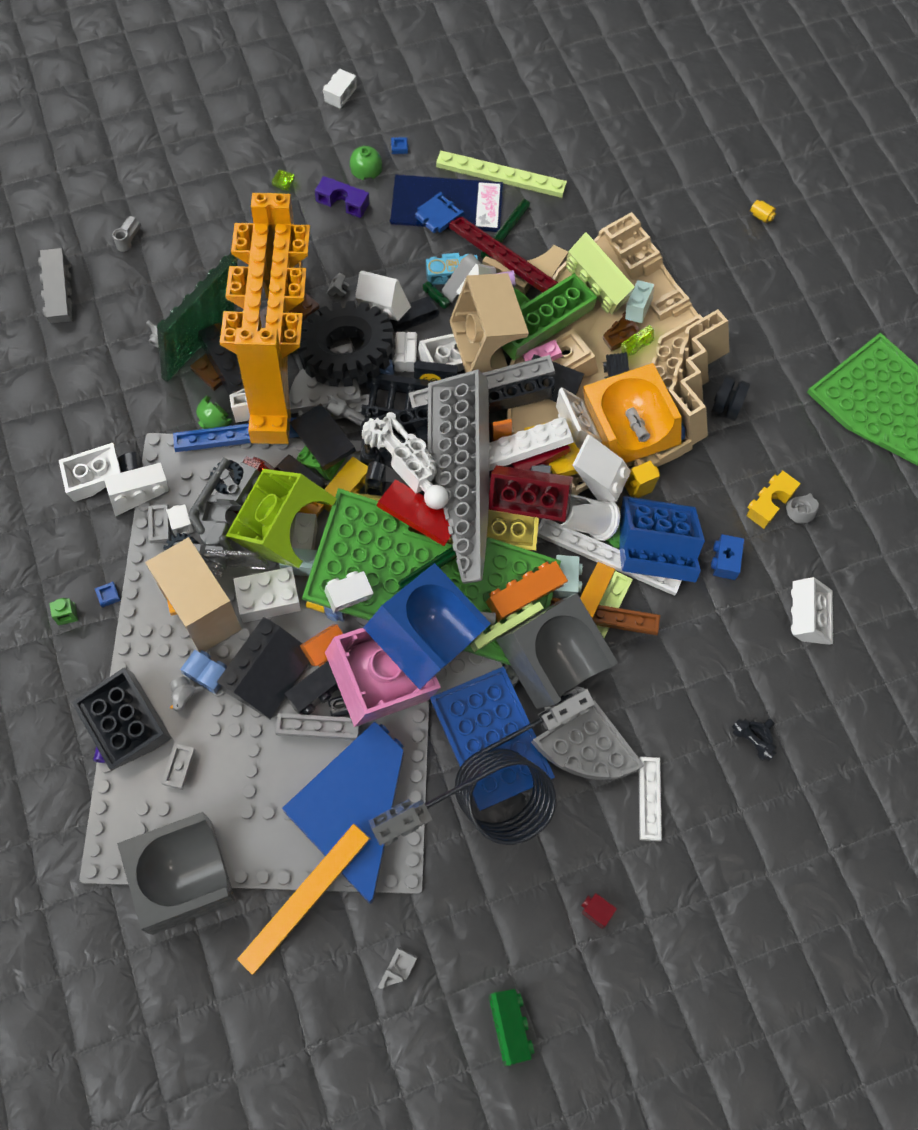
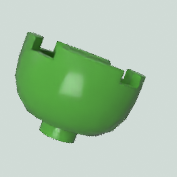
(365, 162)
(211, 414)

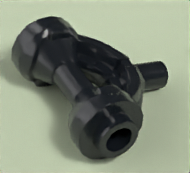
(764, 748)

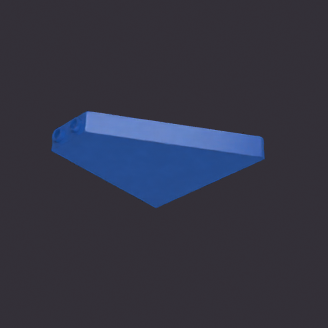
(351, 792)

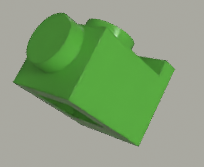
(63, 607)

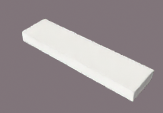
(650, 800)

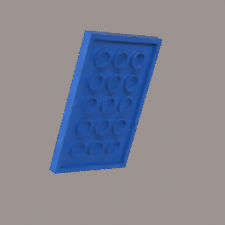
(481, 715)

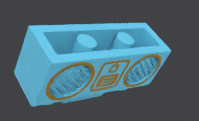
(441, 269)

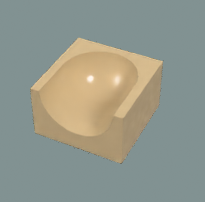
(485, 320)
(194, 594)

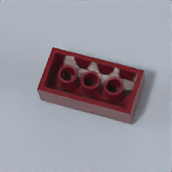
(530, 493)

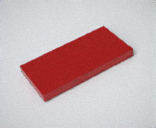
(412, 510)

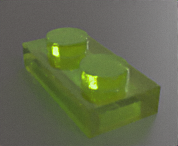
(638, 341)

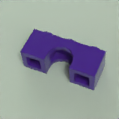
(331, 190)

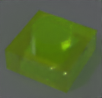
(283, 179)

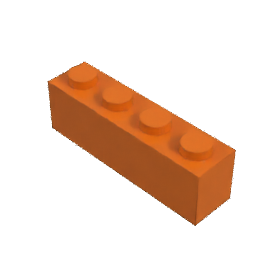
(527, 590)

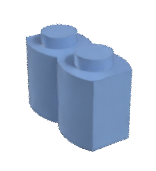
(203, 670)

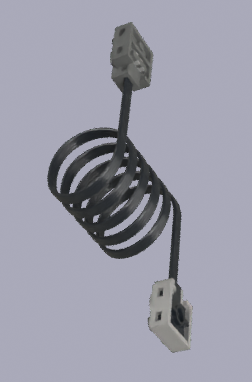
(520, 828)

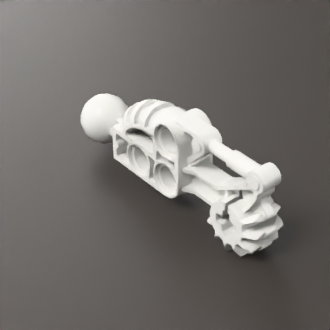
(409, 459)

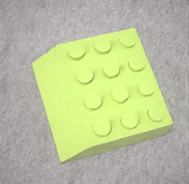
(599, 274)

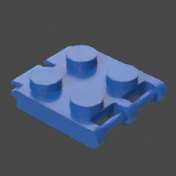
(438, 214)

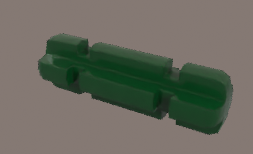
(436, 295)

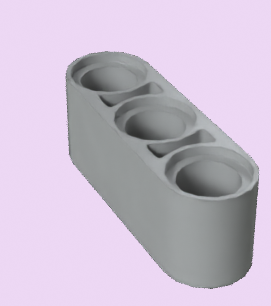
(458, 277)

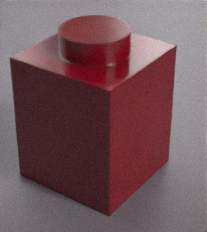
(598, 910)

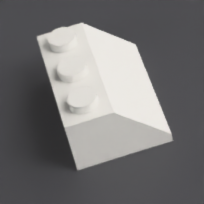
(383, 293)
(576, 416)
(812, 611)

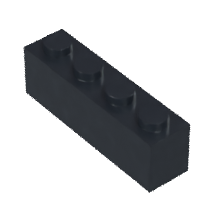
(312, 690)

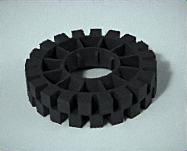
(340, 323)

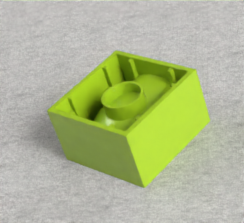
(269, 511)

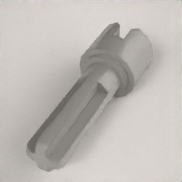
(339, 408)

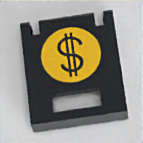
(434, 371)

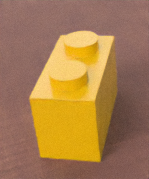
(642, 480)

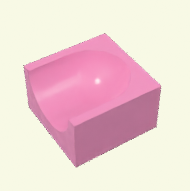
(371, 679)

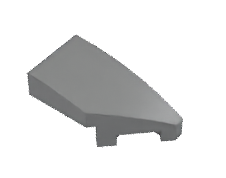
(398, 968)

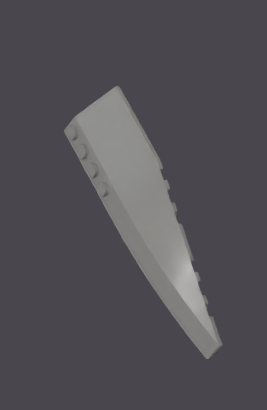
(461, 453)

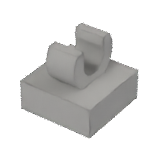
(337, 284)

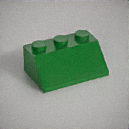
(511, 1027)

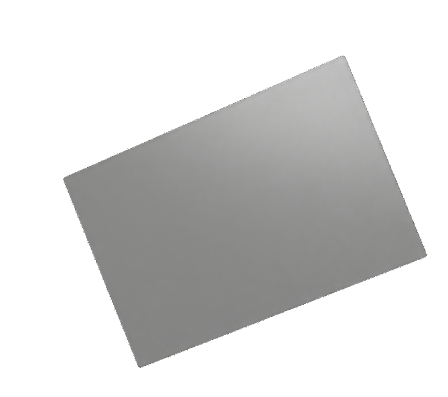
(239, 763)

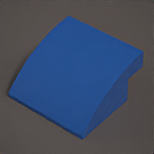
(660, 539)

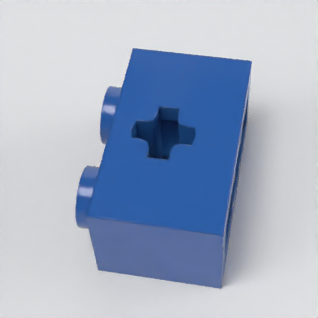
(732, 548)

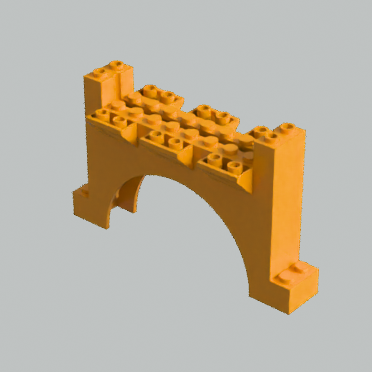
(274, 256)

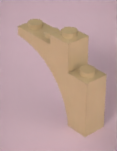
(547, 263)

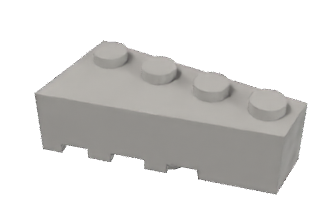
(56, 285)

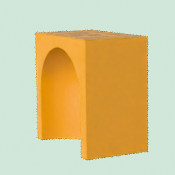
(647, 393)

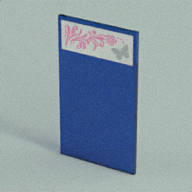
(476, 198)

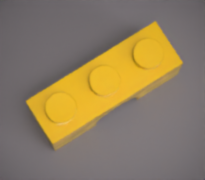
(780, 488)

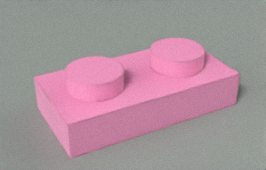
(550, 348)

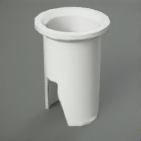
(593, 517)

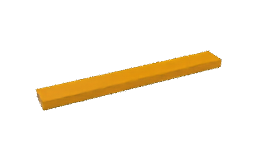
(303, 899)

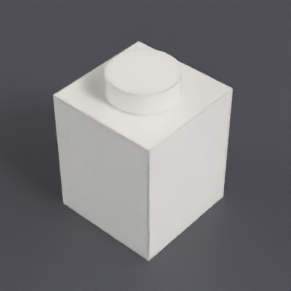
(179, 520)

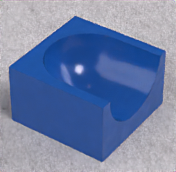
(426, 625)

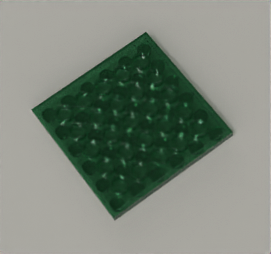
(197, 311)

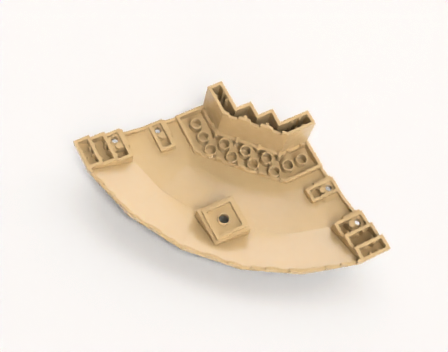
(680, 348)

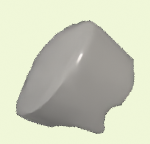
(802, 508)

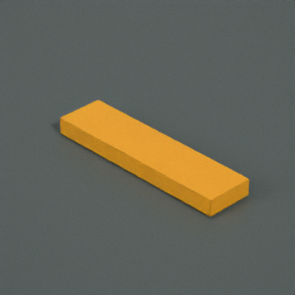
(596, 587)

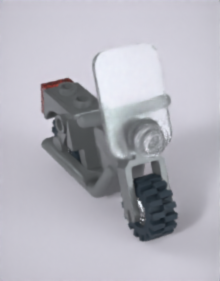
(210, 511)

